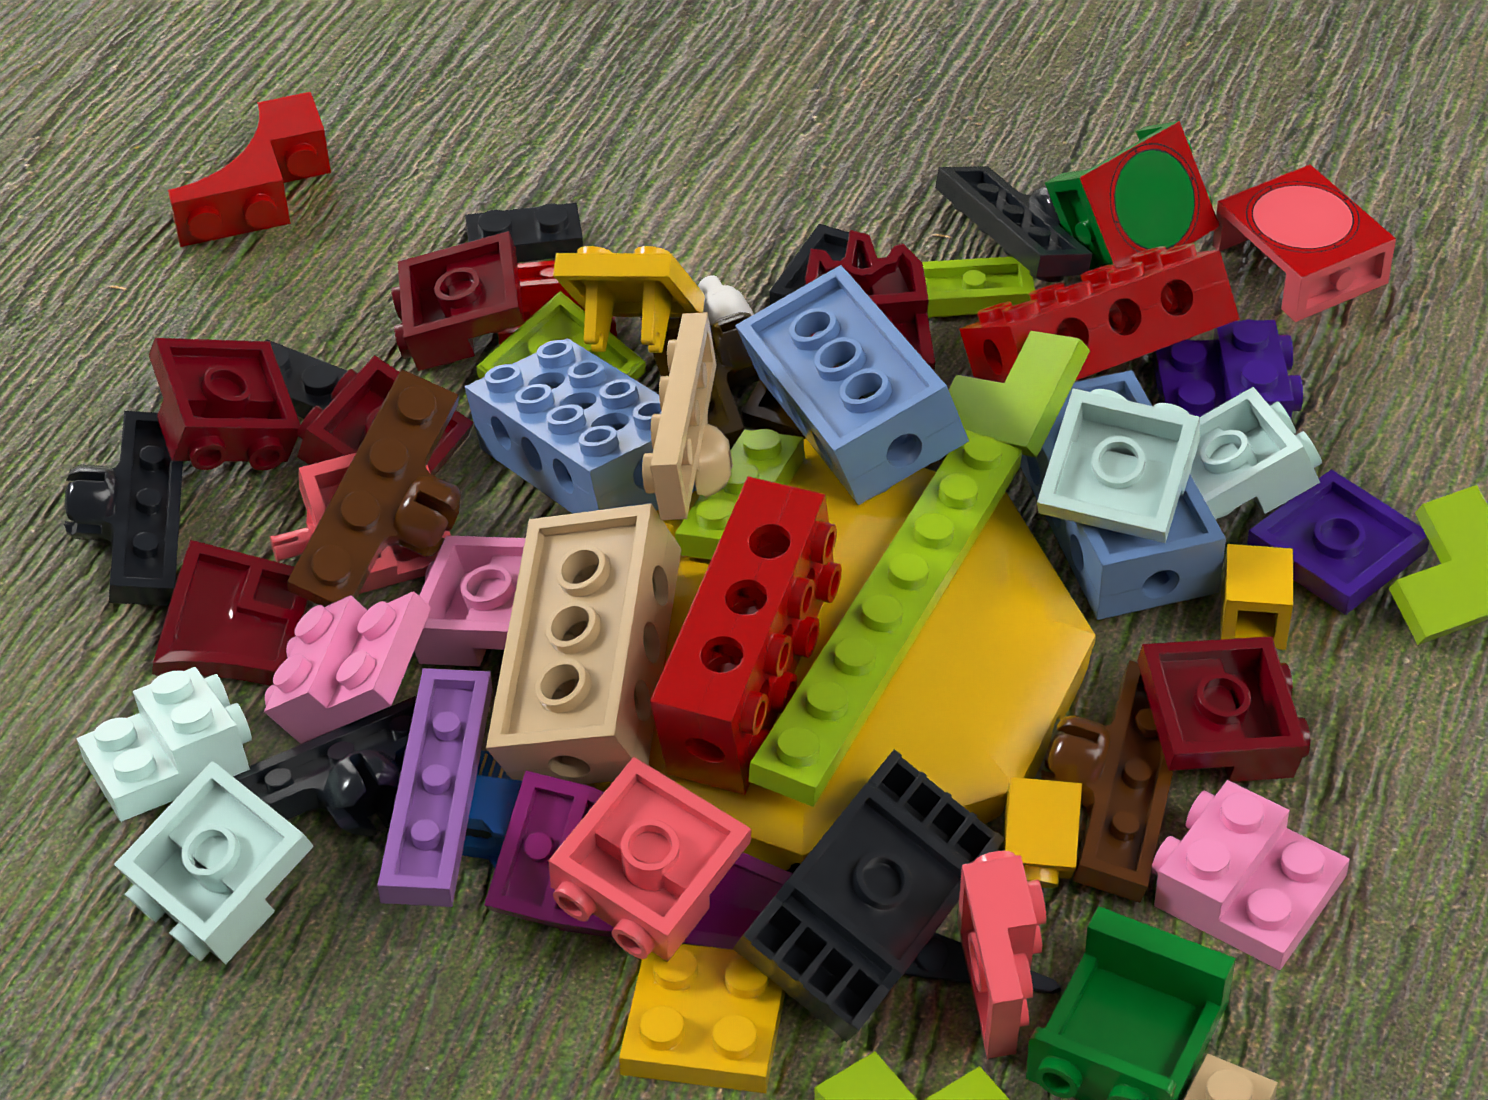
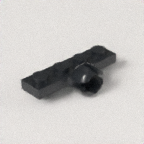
(1018, 222)
(133, 509)
(343, 771)

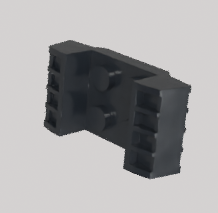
(867, 896)

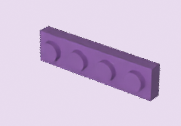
(435, 788)

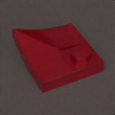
(229, 616)

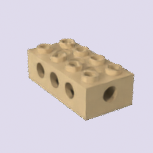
(585, 645)

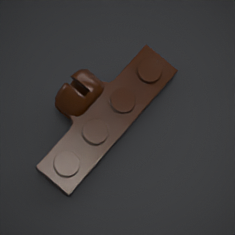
(383, 495)
(1121, 787)

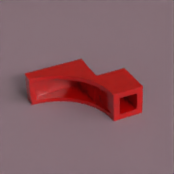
(250, 189)

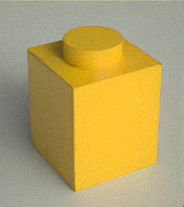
(1257, 593)
(1043, 827)

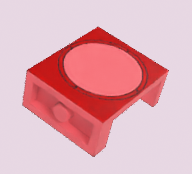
(1312, 235)

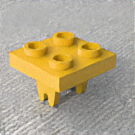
(628, 285)

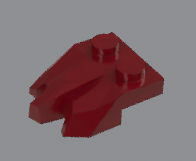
(891, 282)

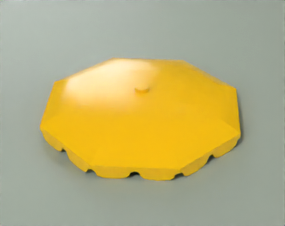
(970, 693)

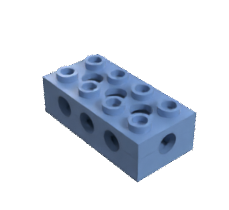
(906, 405)
(568, 426)
(1128, 571)

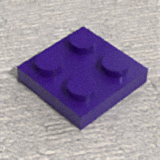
(1341, 540)

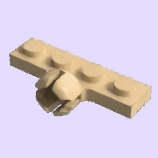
(680, 436)

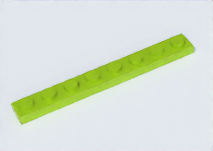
(884, 621)

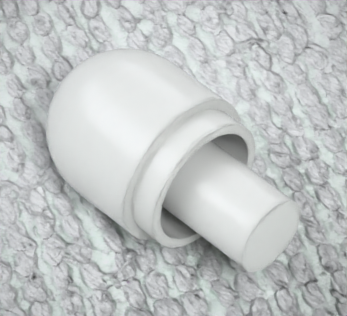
(722, 299)

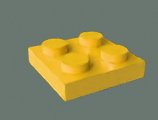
(702, 1020)

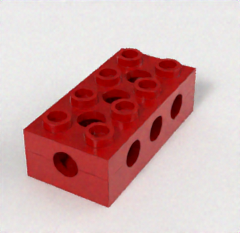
(1113, 311)
(746, 634)

